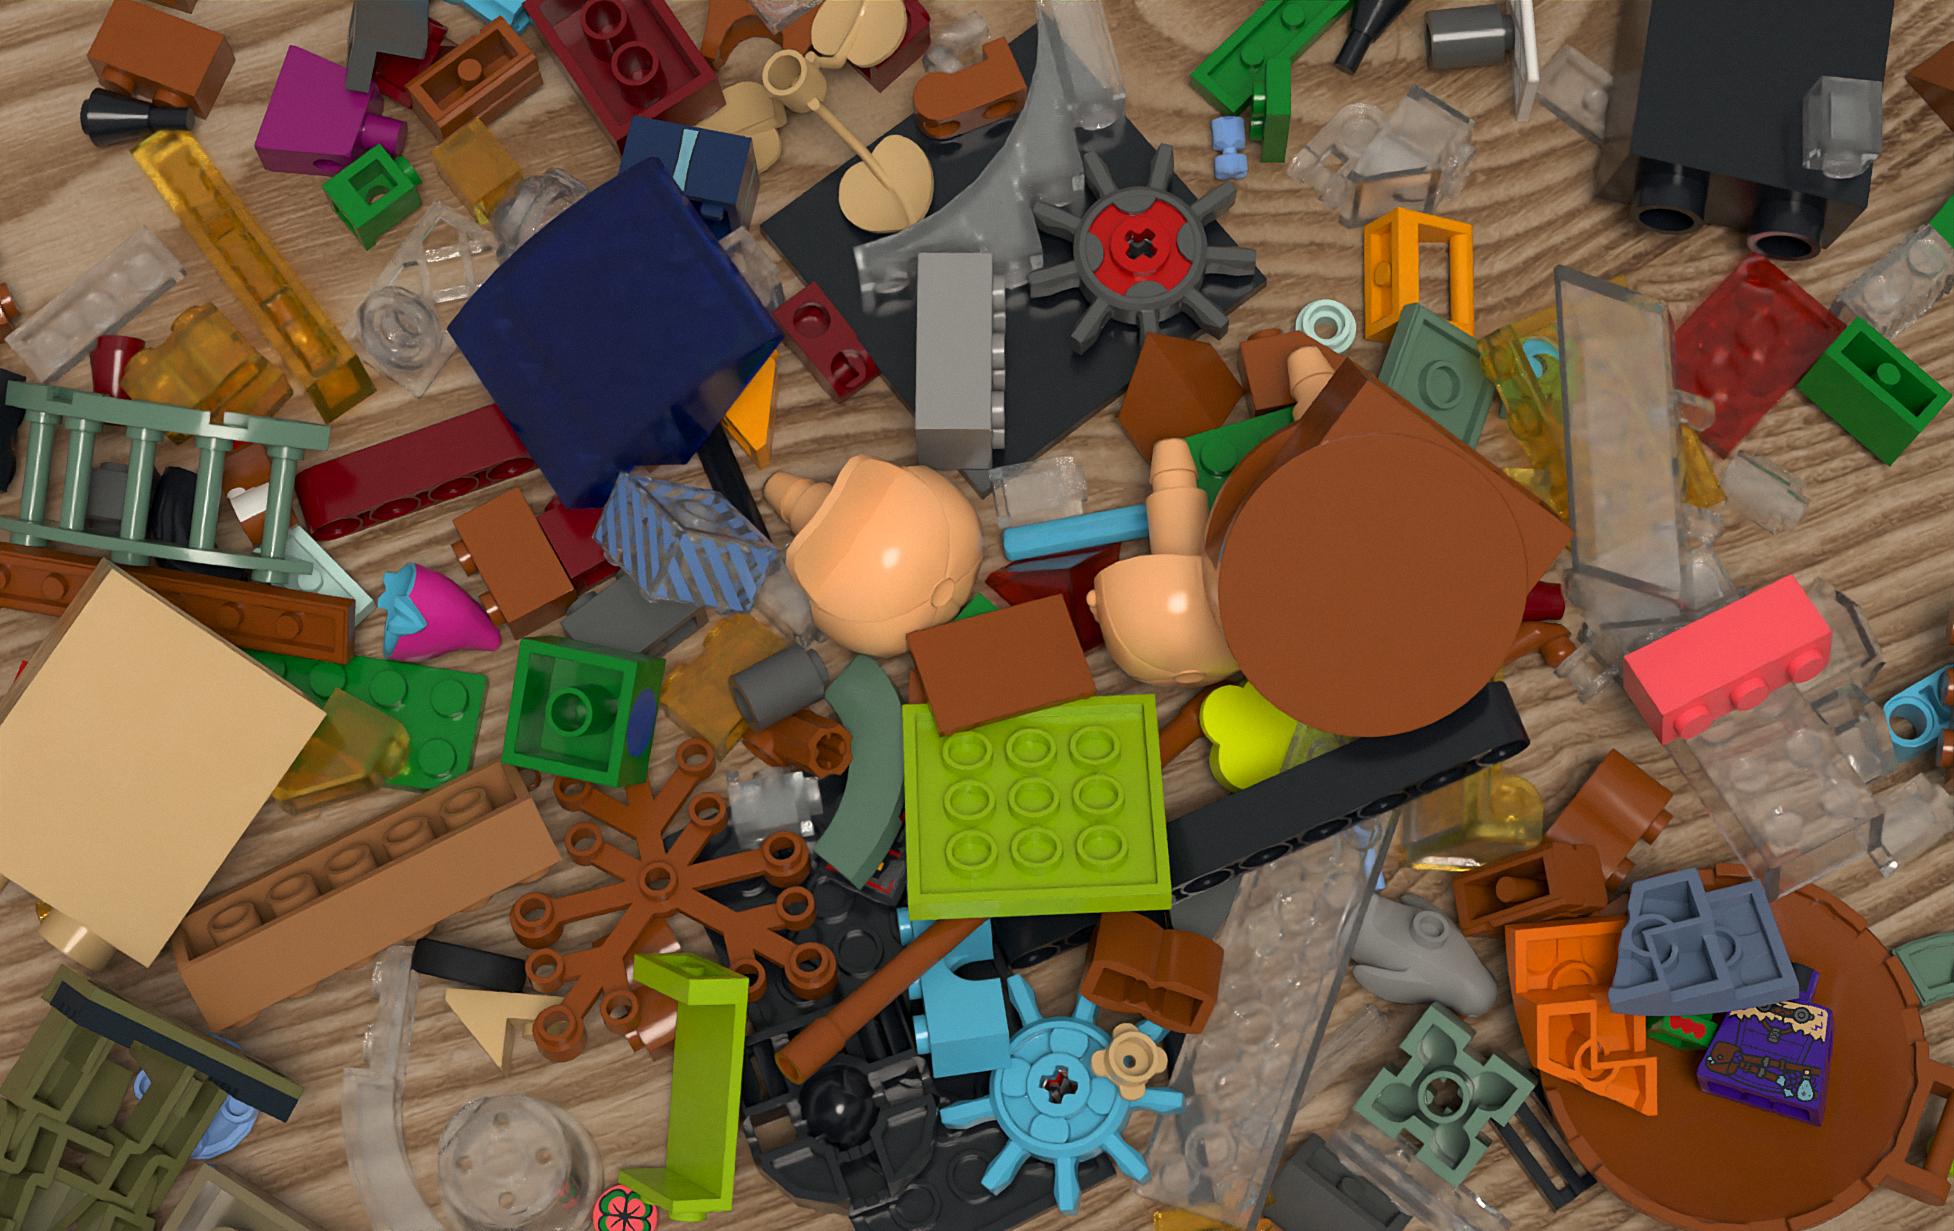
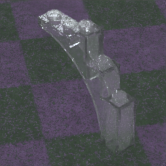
(1071, 87)

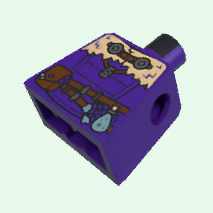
(1775, 1055)

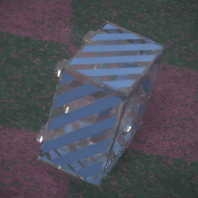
(684, 544)

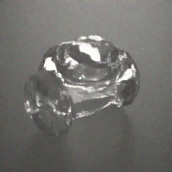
(531, 205)

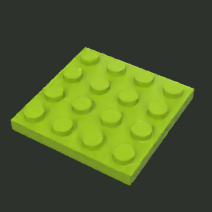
(1037, 813)

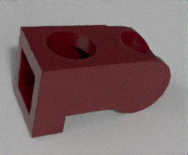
(825, 343)

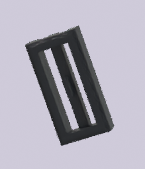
(1528, 1163)

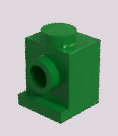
(364, 179)

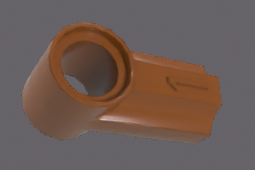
(804, 743)

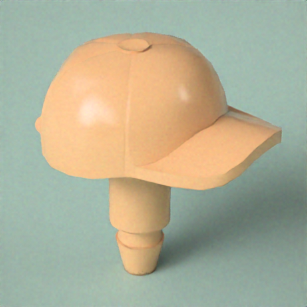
(879, 550)
(1156, 603)

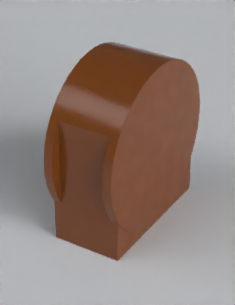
(1372, 563)

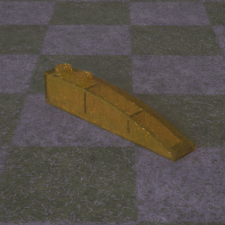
(255, 273)

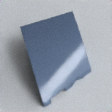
(1699, 950)

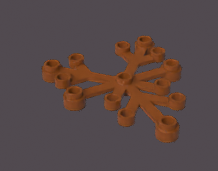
(645, 821)

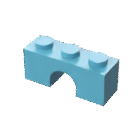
(962, 1018)

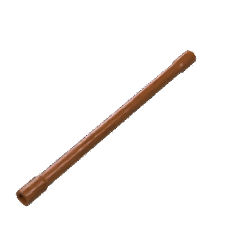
(829, 1033)

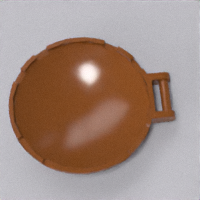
(1748, 1169)

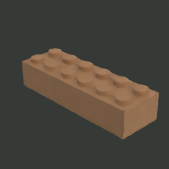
(361, 894)

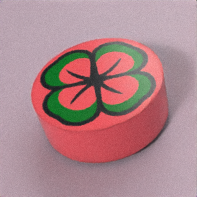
(623, 1211)

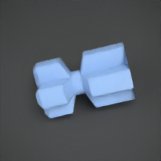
(1228, 138)

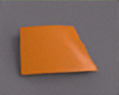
(1562, 1008)

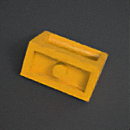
(1393, 269)

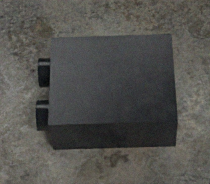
(1713, 116)

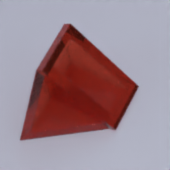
(1058, 573)

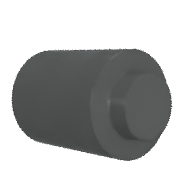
(1467, 36)
(778, 686)

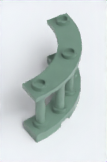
(146, 426)

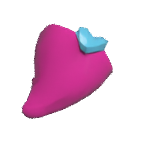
(431, 616)

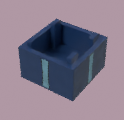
(708, 165)

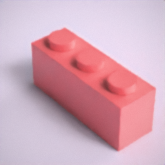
(1727, 660)

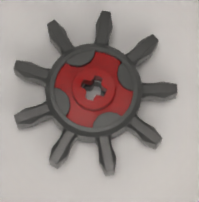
(1136, 222)

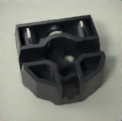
(820, 1107)

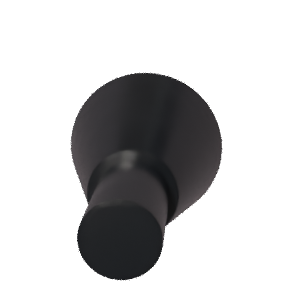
(1366, 25)
(118, 117)

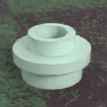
(1331, 313)

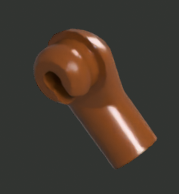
(1543, 638)

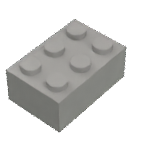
(959, 360)

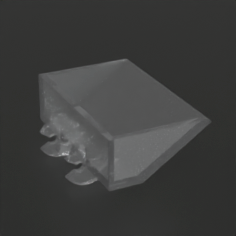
(1627, 453)

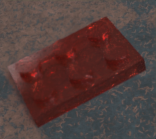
(1750, 348)

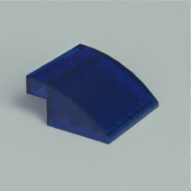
(616, 335)

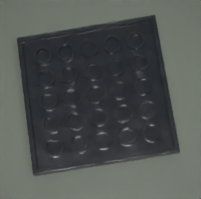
(1046, 382)

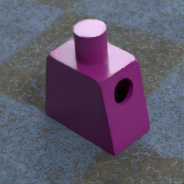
(318, 123)

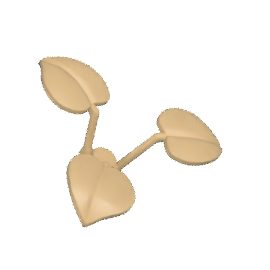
(890, 184)

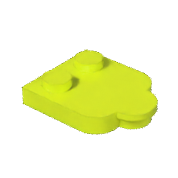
(1246, 735)

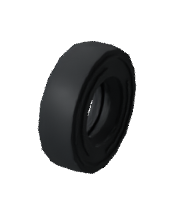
(469, 965)

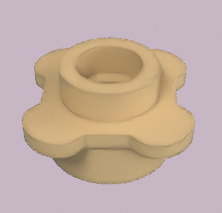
(1134, 1044)

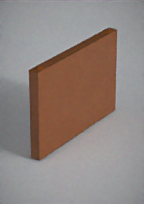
(1000, 665)

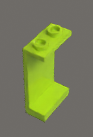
(703, 1085)

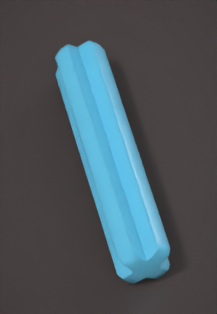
(1075, 532)

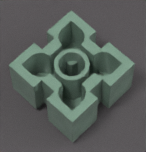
(1406, 1096)

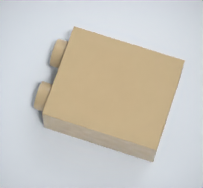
(135, 765)

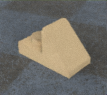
(496, 1016)

